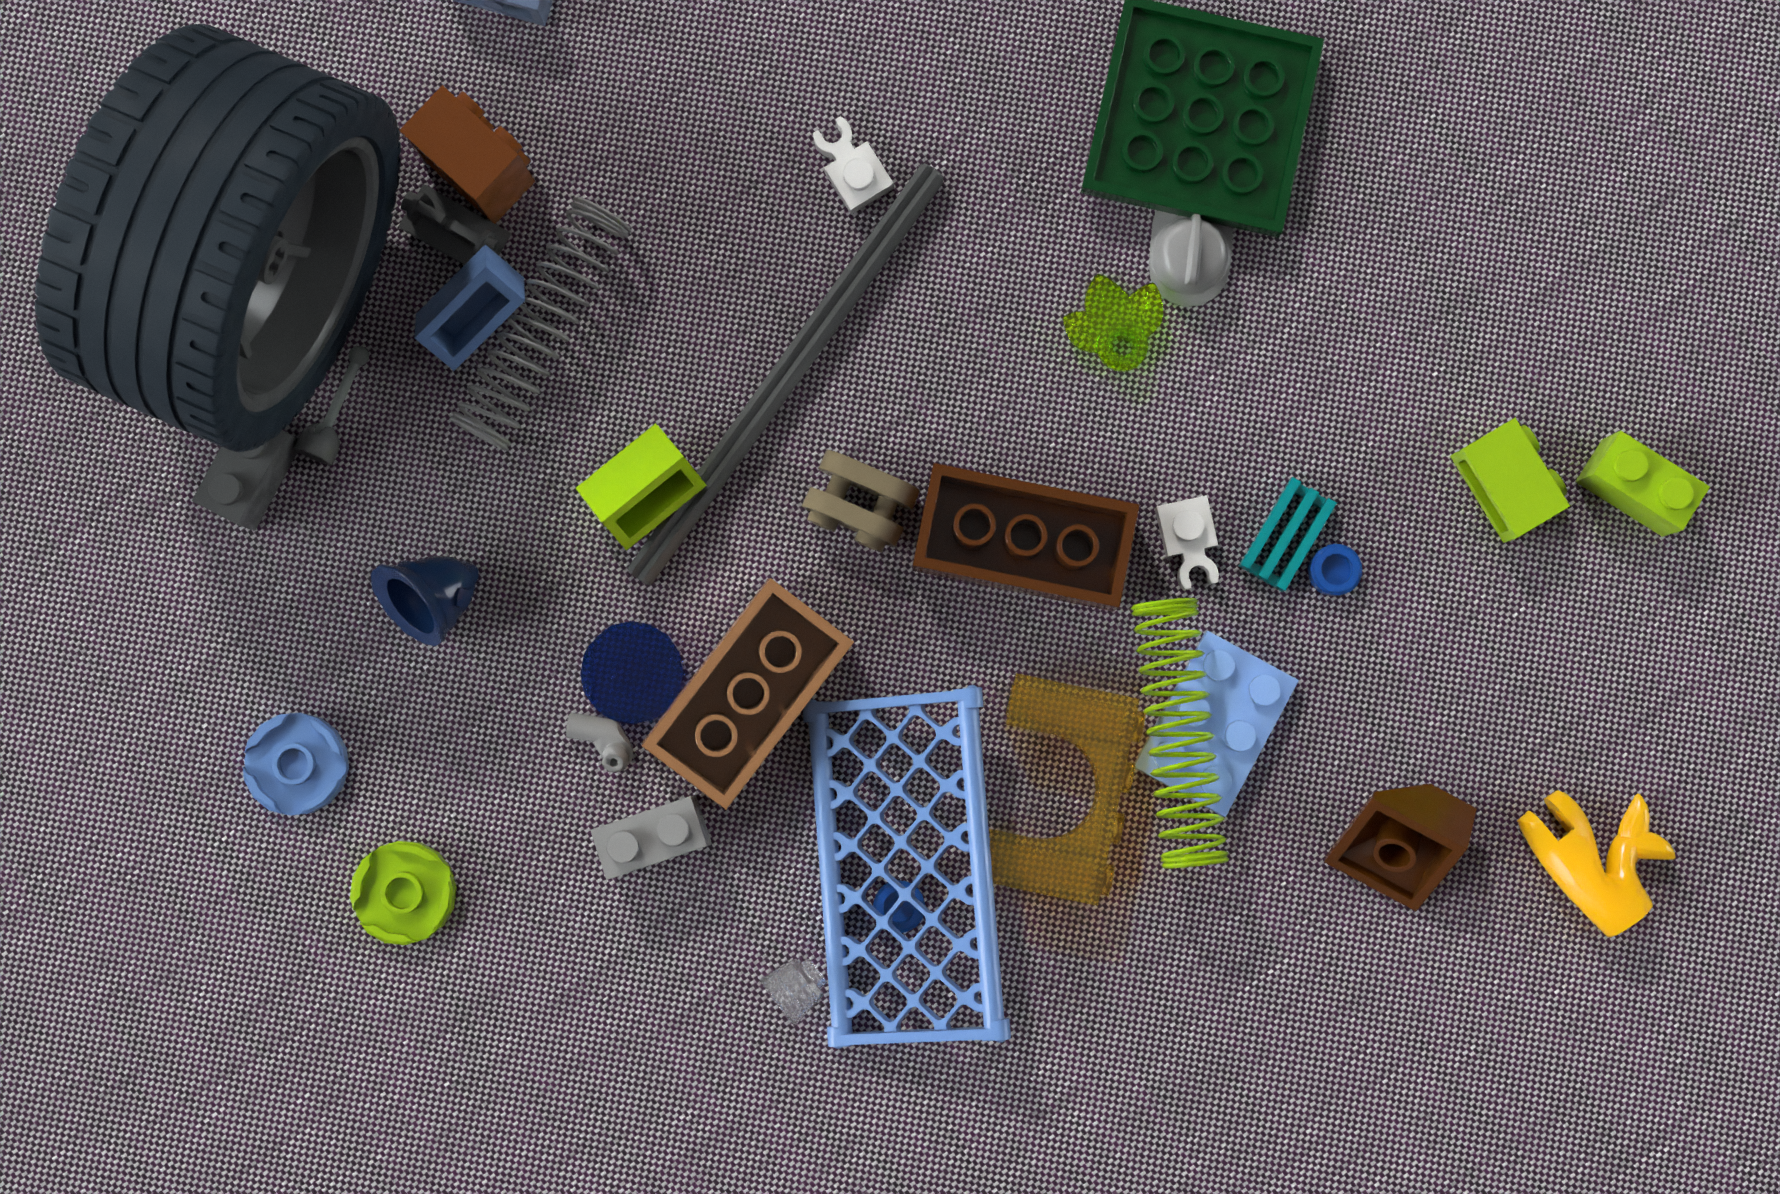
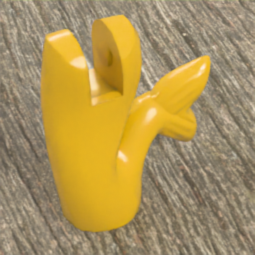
(1608, 898)

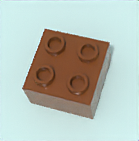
(467, 154)

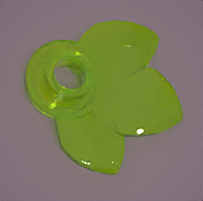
(1115, 316)

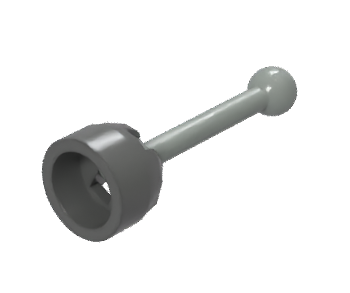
(319, 439)

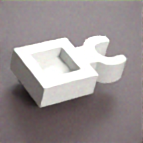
(855, 172)
(1187, 531)

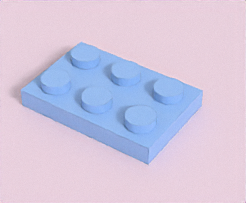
(1244, 708)

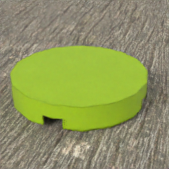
(403, 892)

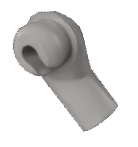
(607, 737)

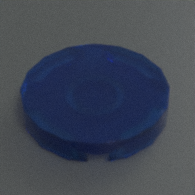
(632, 672)

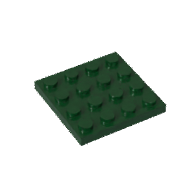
(1203, 116)

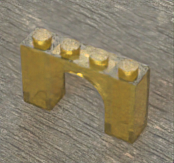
(1102, 729)

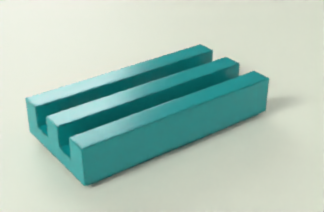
(1309, 498)

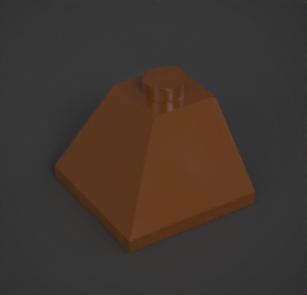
(1405, 841)

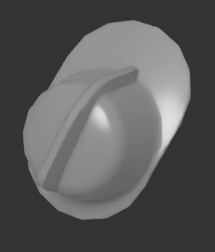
(1189, 258)

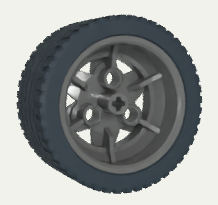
(216, 235)

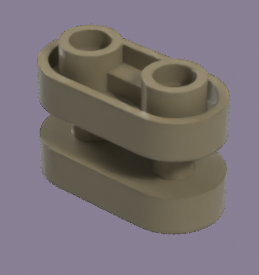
(872, 528)

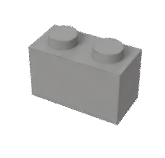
(651, 837)

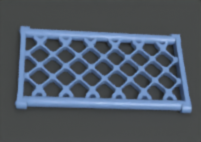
(840, 1032)

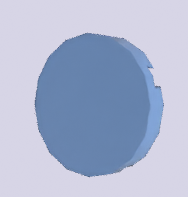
(295, 764)

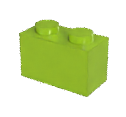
(1511, 480)
(1642, 484)
(640, 486)

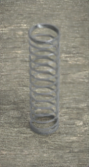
(598, 216)

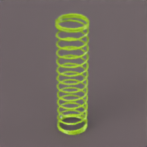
(1179, 609)

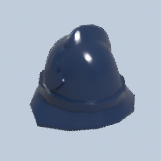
(425, 594)

